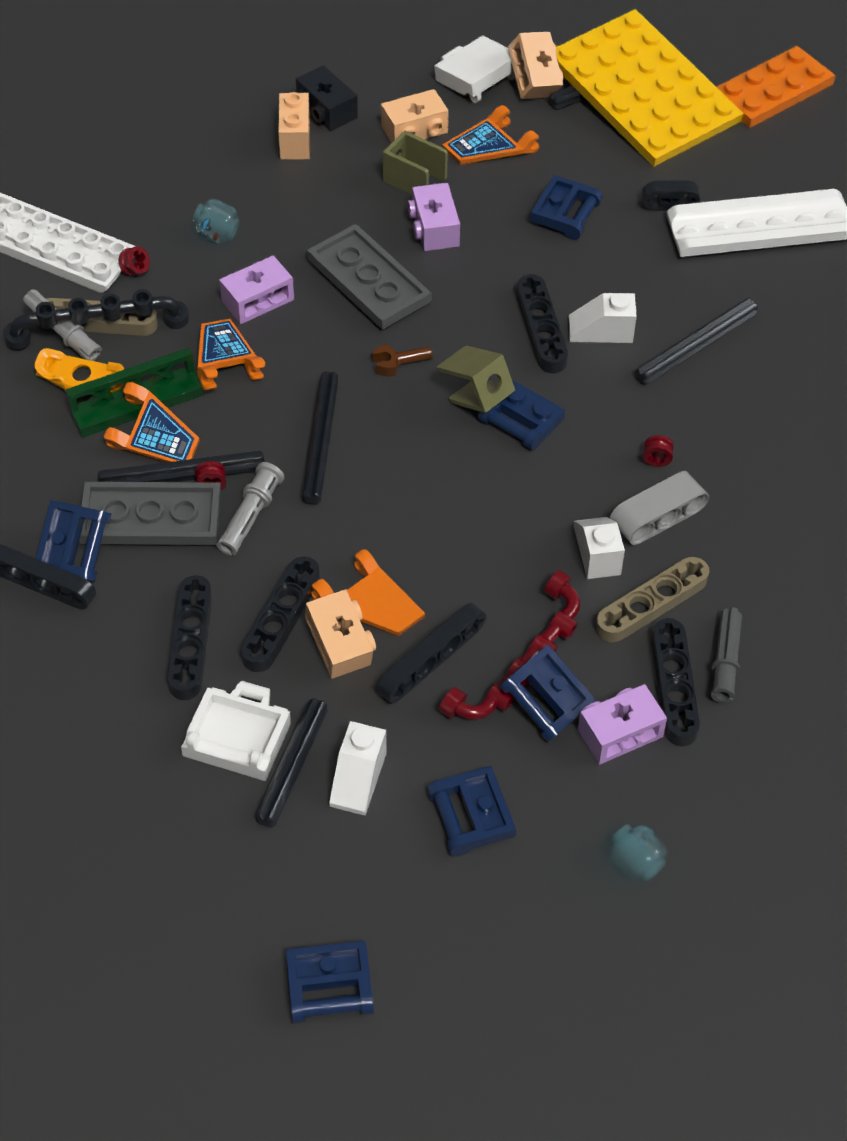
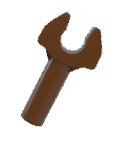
(392, 360)

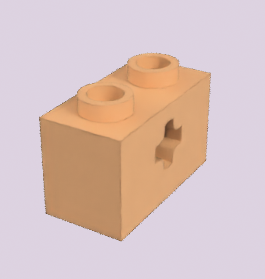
(535, 65)
(418, 114)
(294, 126)
(340, 652)

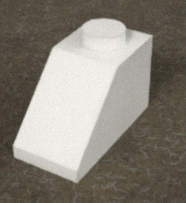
(605, 319)
(600, 546)
(358, 768)

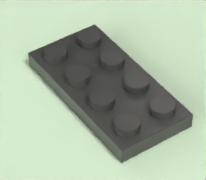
(369, 276)
(155, 512)

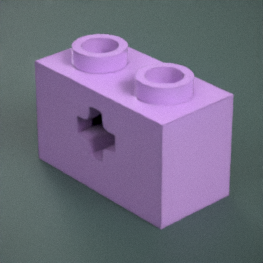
(434, 217)
(256, 289)
(621, 723)

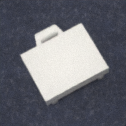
(475, 67)
(237, 731)

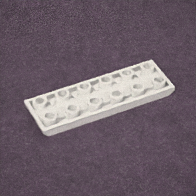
(758, 222)
(59, 245)

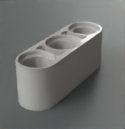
(659, 507)

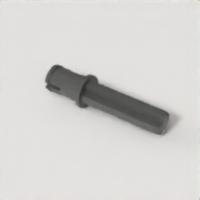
(725, 666)

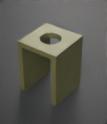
(414, 162)
(478, 366)

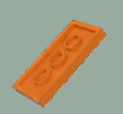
(776, 85)

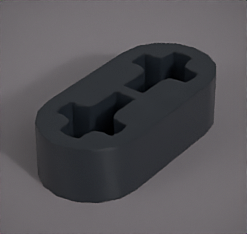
(669, 194)

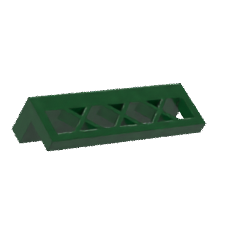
(111, 409)

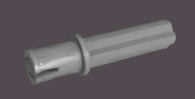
(71, 334)

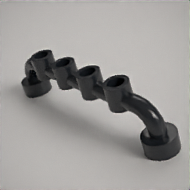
(46, 316)

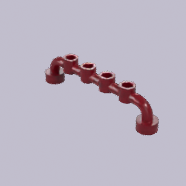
(561, 625)

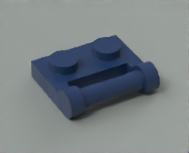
(558, 200)
(529, 410)
(62, 536)
(555, 685)
(483, 805)
(329, 968)

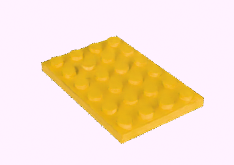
(645, 87)

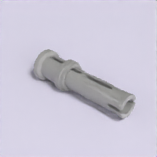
(256, 497)

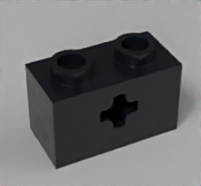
(329, 98)

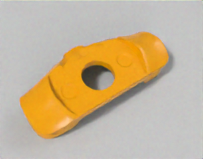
(59, 369)

